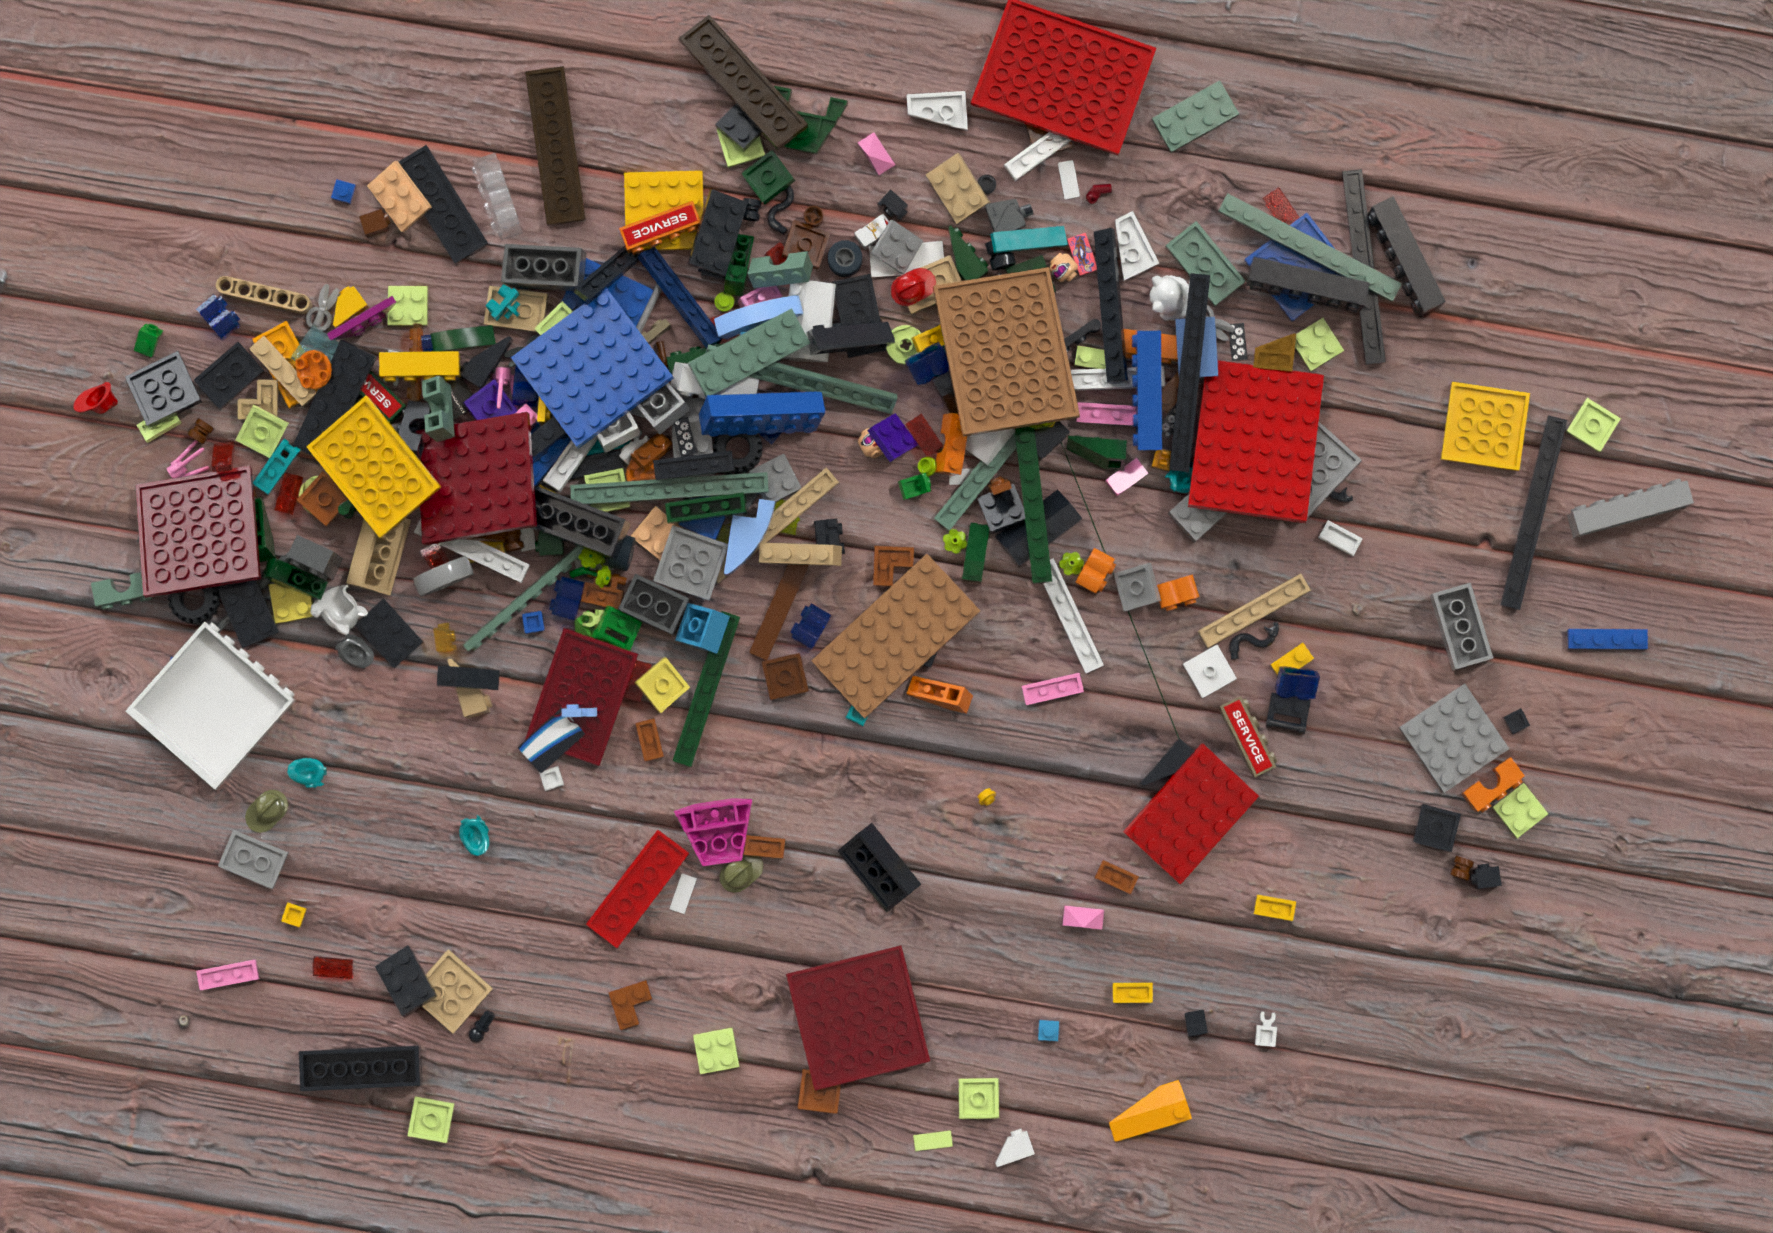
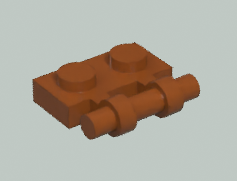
(604, 596)

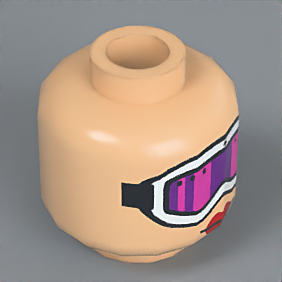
(1063, 267)
(868, 445)

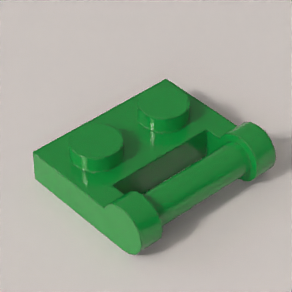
(621, 624)

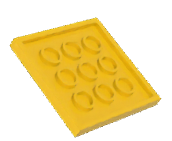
(659, 191)
(1485, 426)

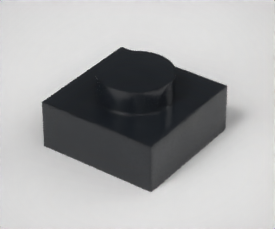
(1516, 721)

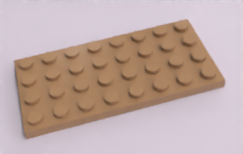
(896, 636)

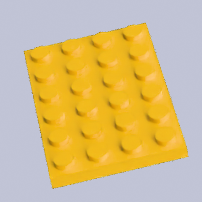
(373, 467)

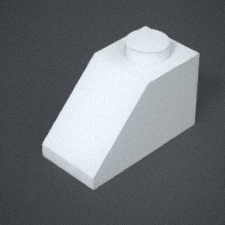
(1015, 1148)

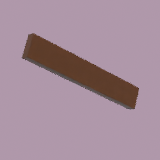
(778, 610)

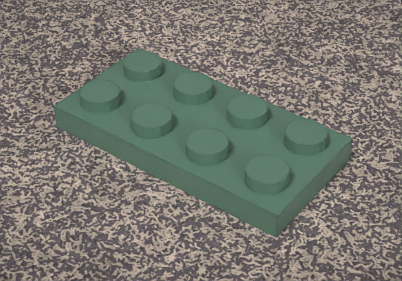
(1195, 116)
(1201, 255)

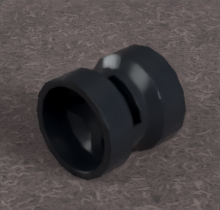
(752, 209)

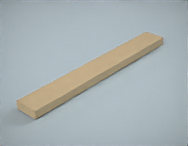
(794, 508)

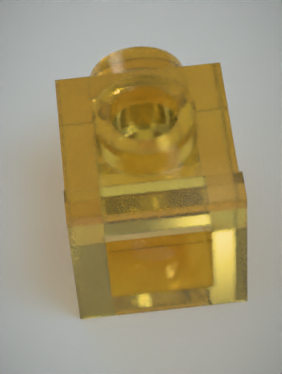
(444, 638)

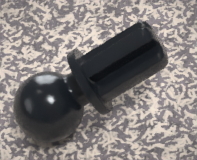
(477, 1033)

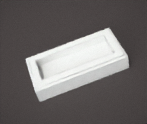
(1340, 538)

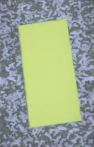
(933, 1140)

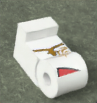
(871, 233)

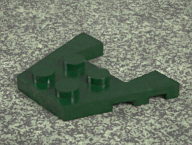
(818, 126)

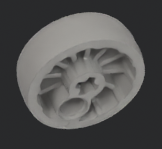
(443, 576)

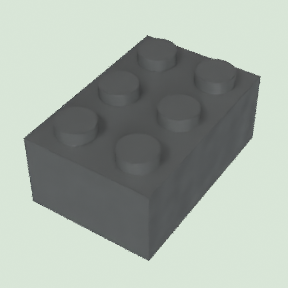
(654, 604)

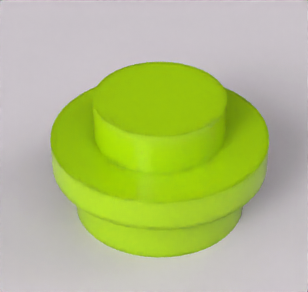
(724, 302)
(927, 465)

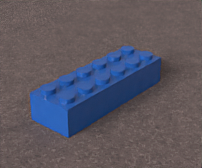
(1148, 390)
(761, 413)

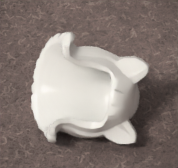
(1169, 296)
(338, 609)

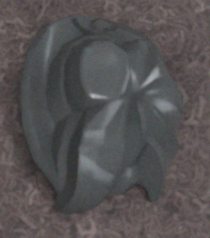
(355, 652)

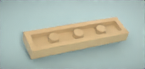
(282, 370)

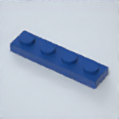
(1607, 639)

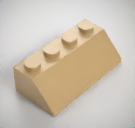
(377, 558)

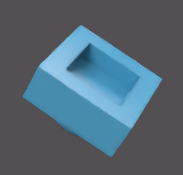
(1048, 1030)

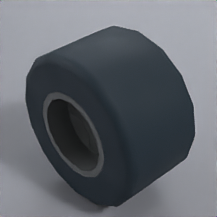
(845, 251)
(625, 555)

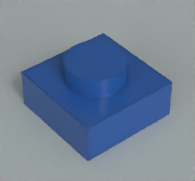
(343, 191)
(533, 622)

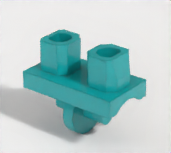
(509, 296)

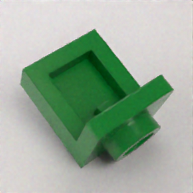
(147, 340)
(915, 486)

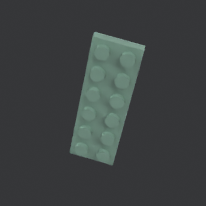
(749, 353)

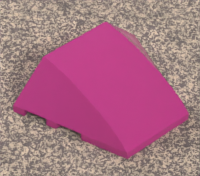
(716, 829)

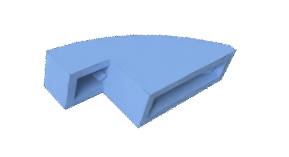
(755, 315)
(747, 535)

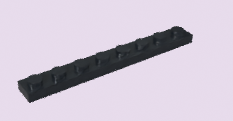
(1110, 306)

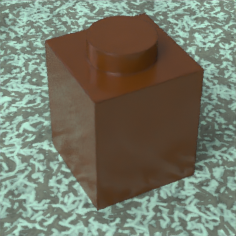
(375, 222)

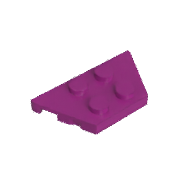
(358, 324)

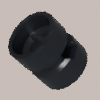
(999, 260)

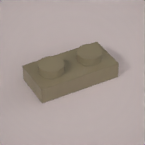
(659, 329)

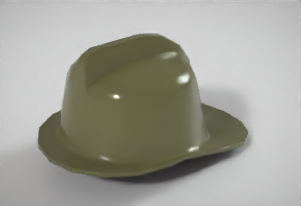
(266, 811)
(740, 874)

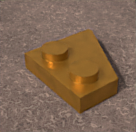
(1276, 354)

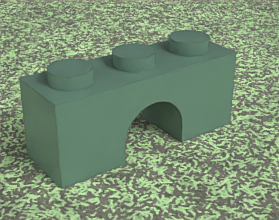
(794, 270)
(439, 422)
(106, 595)

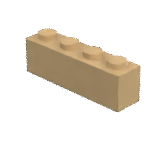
(800, 554)

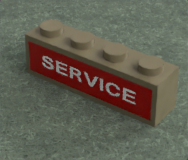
(1247, 736)

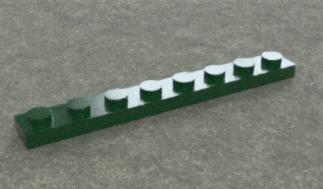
(1033, 505)
(704, 696)

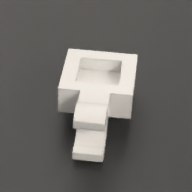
(628, 449)

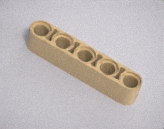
(254, 293)

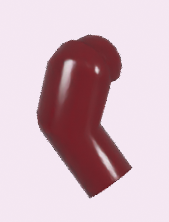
(1096, 191)

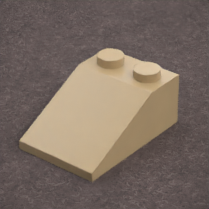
(472, 701)

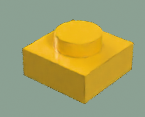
(294, 914)

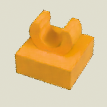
(1161, 459)

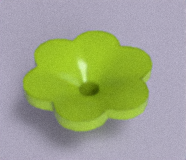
(953, 546)
(1069, 568)

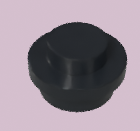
(987, 183)

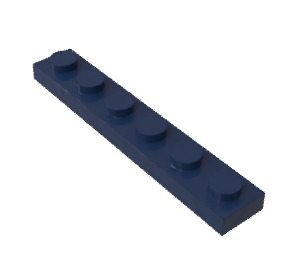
(679, 296)

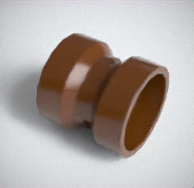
(813, 213)
(203, 427)
(513, 541)
(1461, 868)

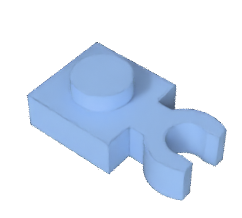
(574, 711)

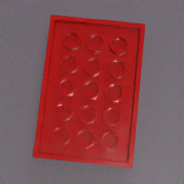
(1191, 814)

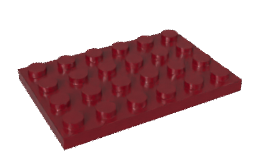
(593, 677)

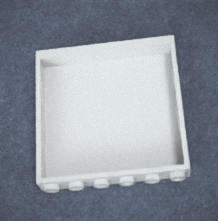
(211, 705)

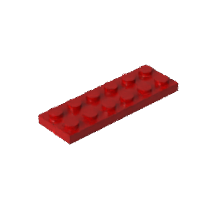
(637, 888)

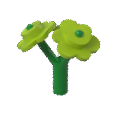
(590, 560)

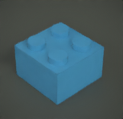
(702, 628)

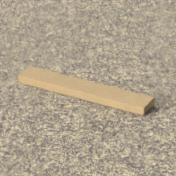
(1254, 610)

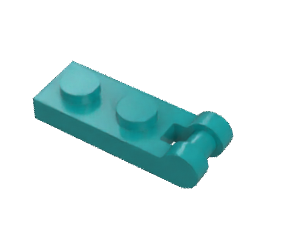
(276, 467)

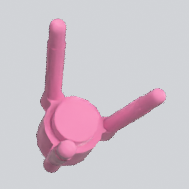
(503, 376)
(178, 467)

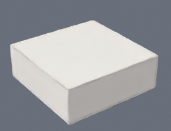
(551, 778)

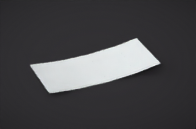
(927, 253)

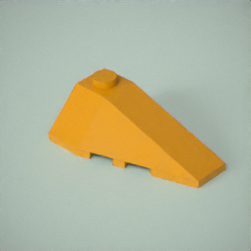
(1155, 1111)

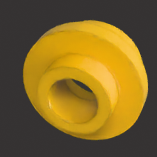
(986, 797)

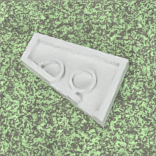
(941, 108)
(1134, 247)

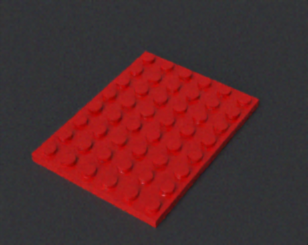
(1063, 76)
(1256, 442)

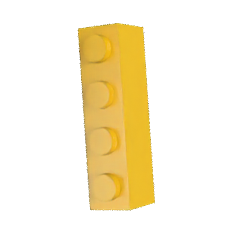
(419, 365)

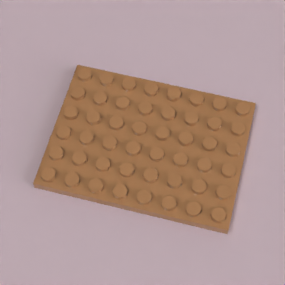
(1006, 352)

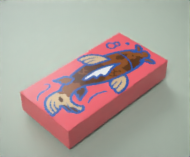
(1082, 254)

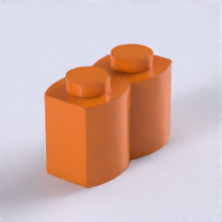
(1095, 571)
(1177, 592)

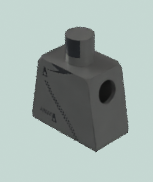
(1007, 215)

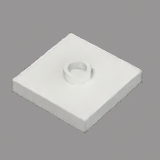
(1209, 671)

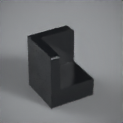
(1195, 1023)

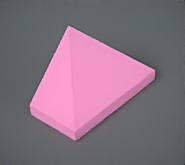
(876, 154)
(1083, 917)

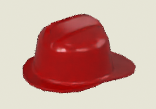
(913, 286)
(96, 399)

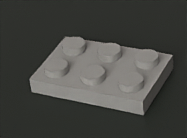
(253, 859)

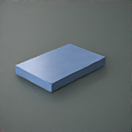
(1209, 362)

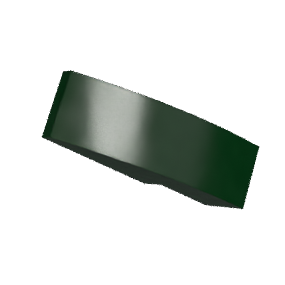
(463, 339)

